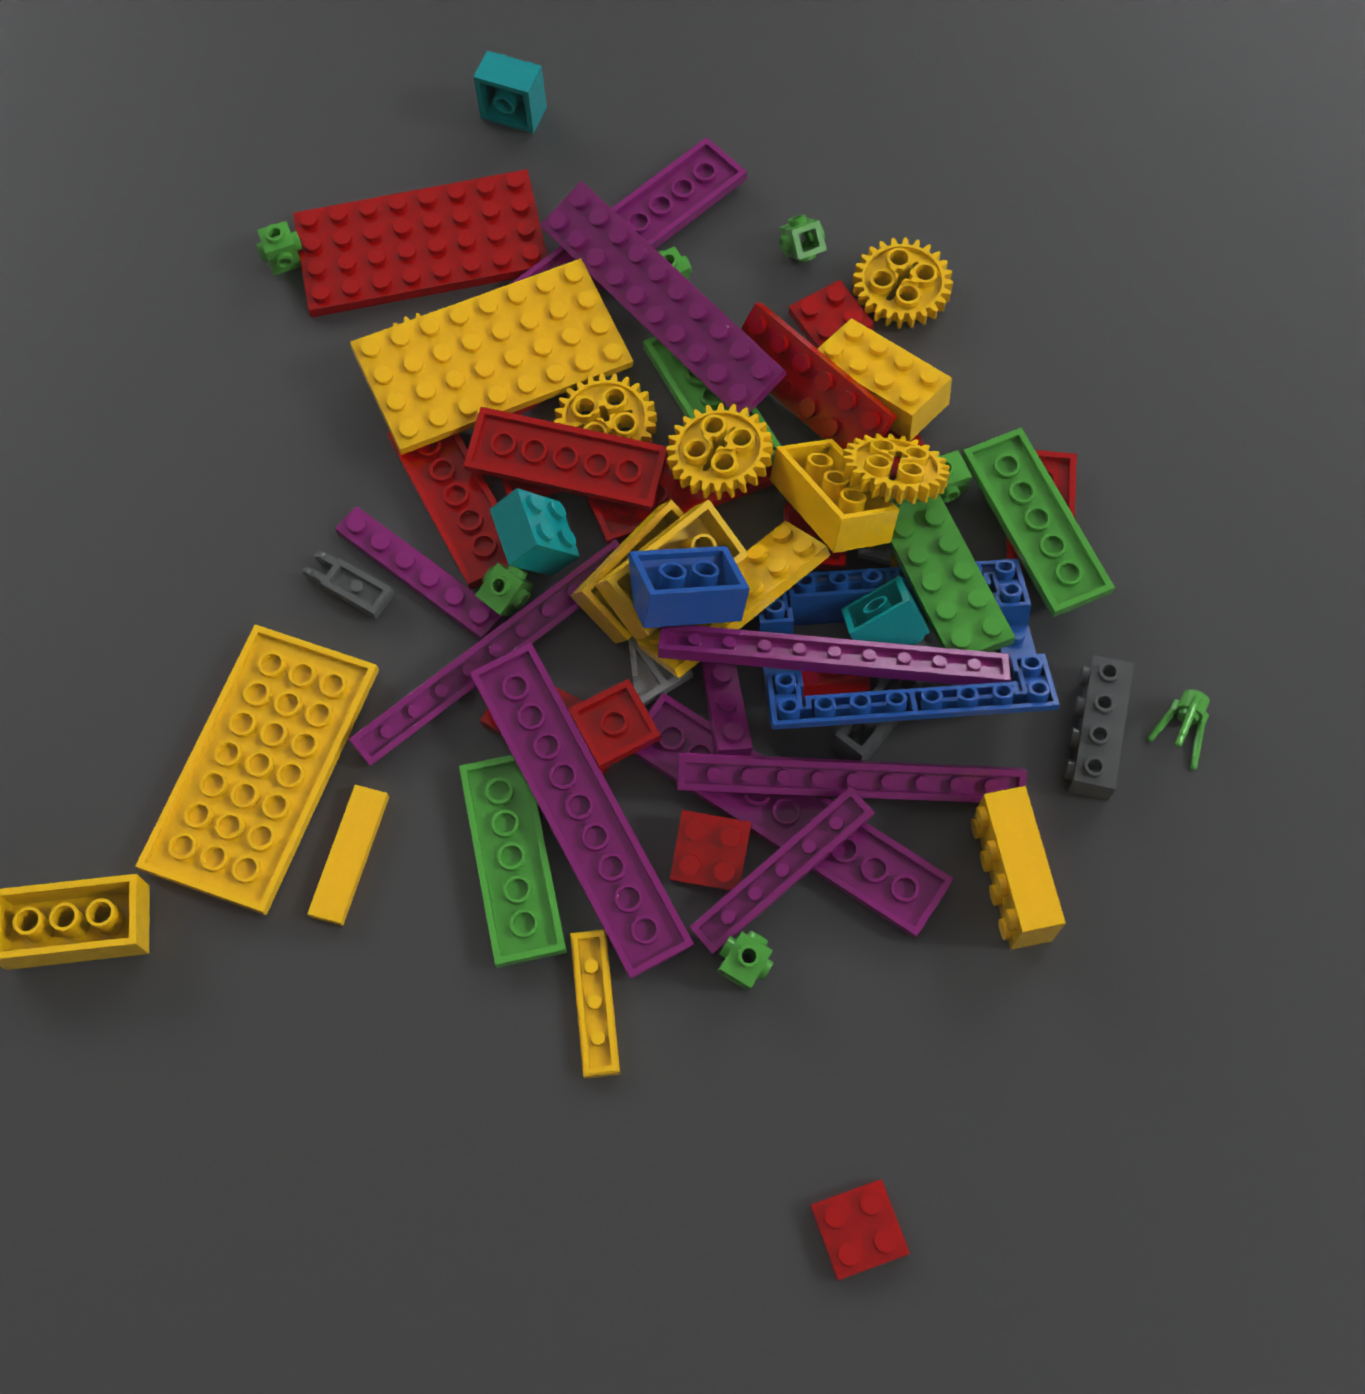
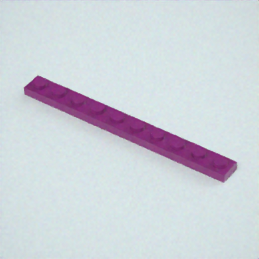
(833, 655)
(455, 680)
(835, 776)

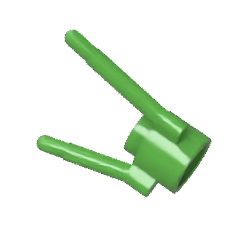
(1190, 711)

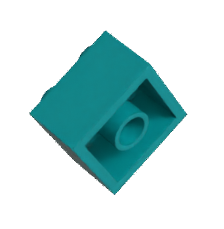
(510, 91)
(534, 532)
(886, 616)

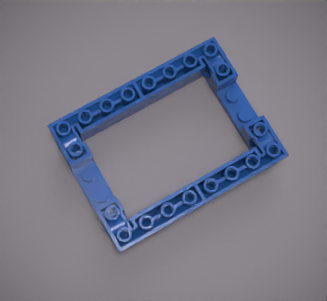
(820, 600)

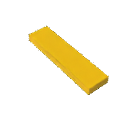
(348, 855)
(594, 1004)

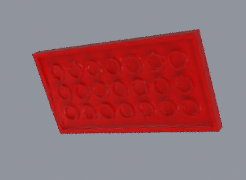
(419, 242)

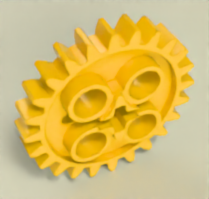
(890, 268)
(597, 399)
(720, 451)
(918, 475)

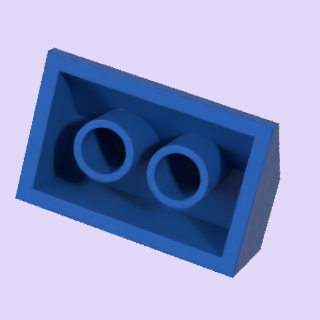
(687, 586)

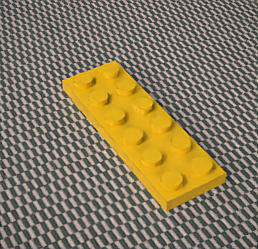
(769, 570)

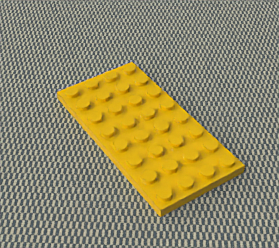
(490, 353)
(258, 769)

